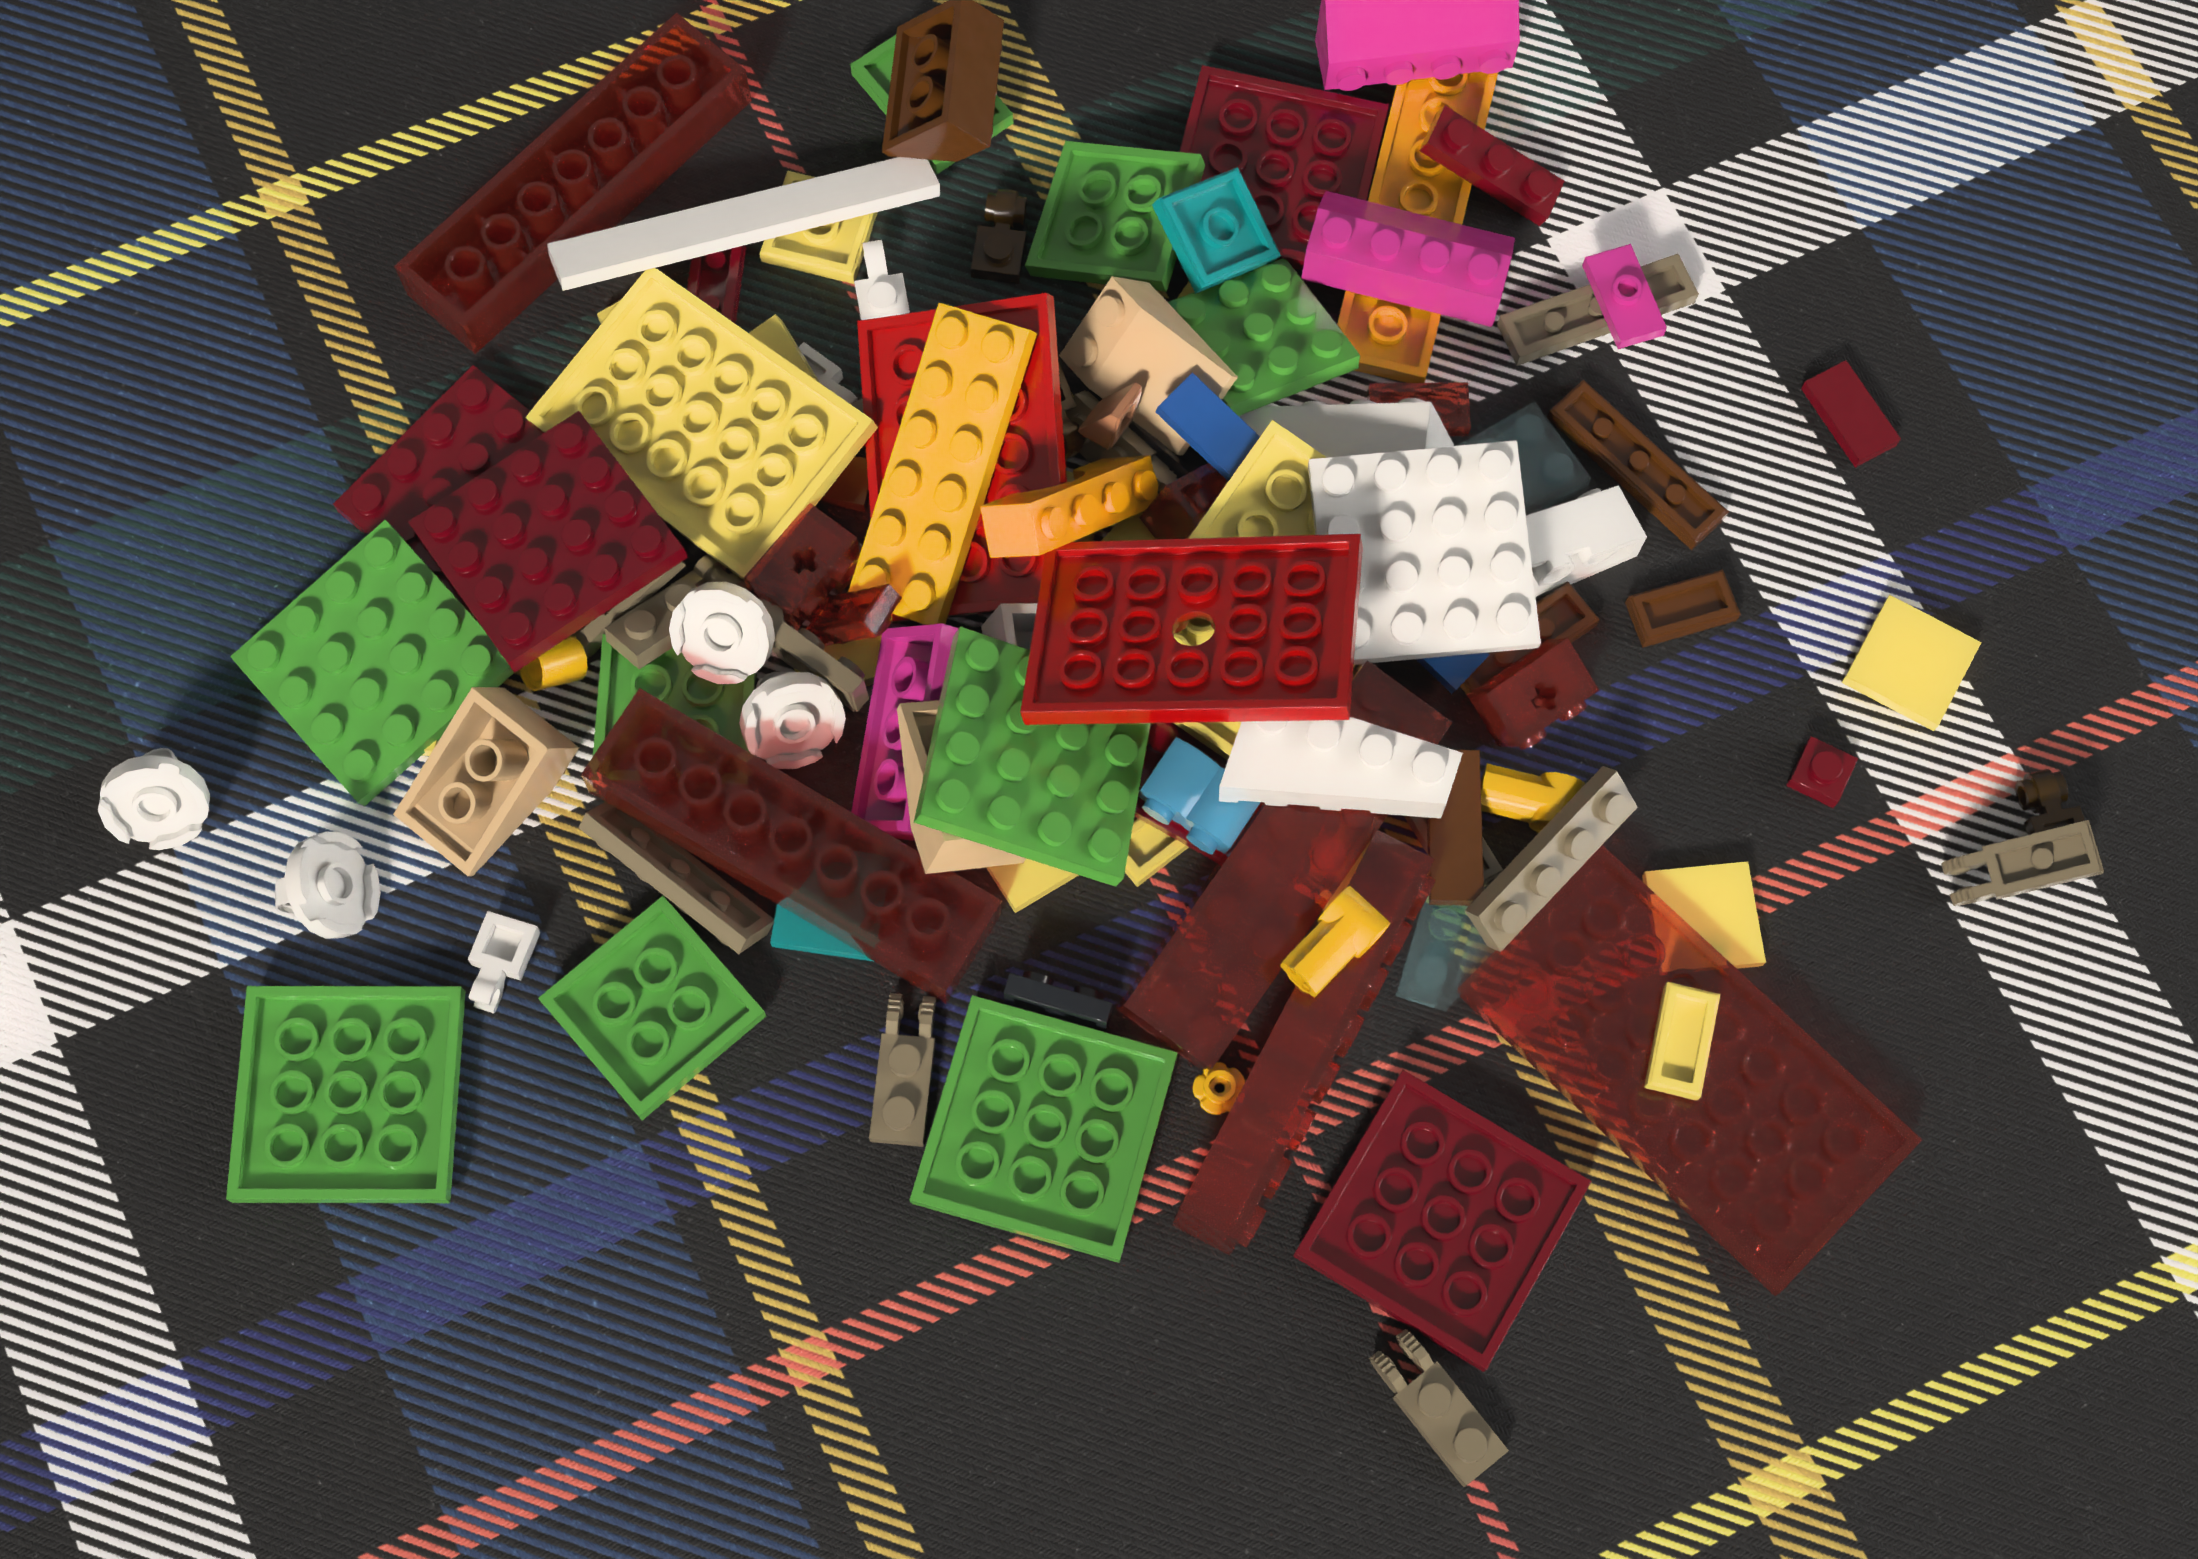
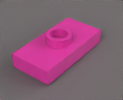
(1624, 296)

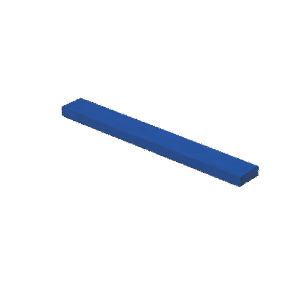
(1225, 442)

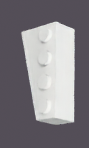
(1357, 426)
(1582, 538)
(1338, 768)

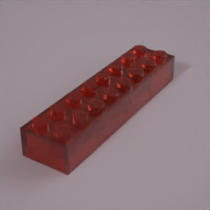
(574, 181)
(791, 845)
(1263, 899)
(1299, 1063)

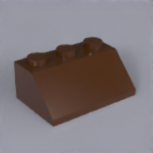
(944, 83)

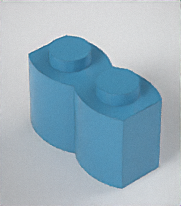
(1187, 791)

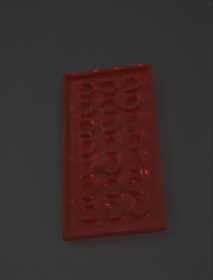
(1781, 1129)

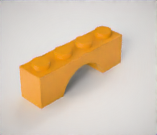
(1060, 514)

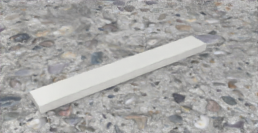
(741, 220)

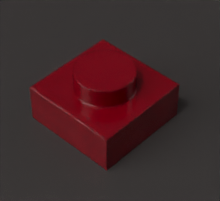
(1822, 772)

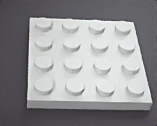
(1440, 548)

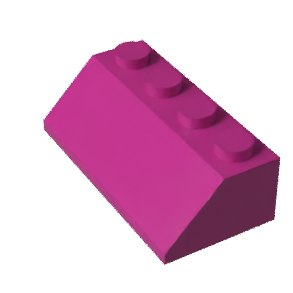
(1413, 40)
(1408, 258)
(907, 670)

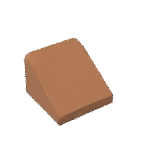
(1112, 416)

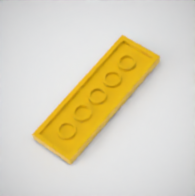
(943, 461)

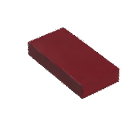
(1850, 413)

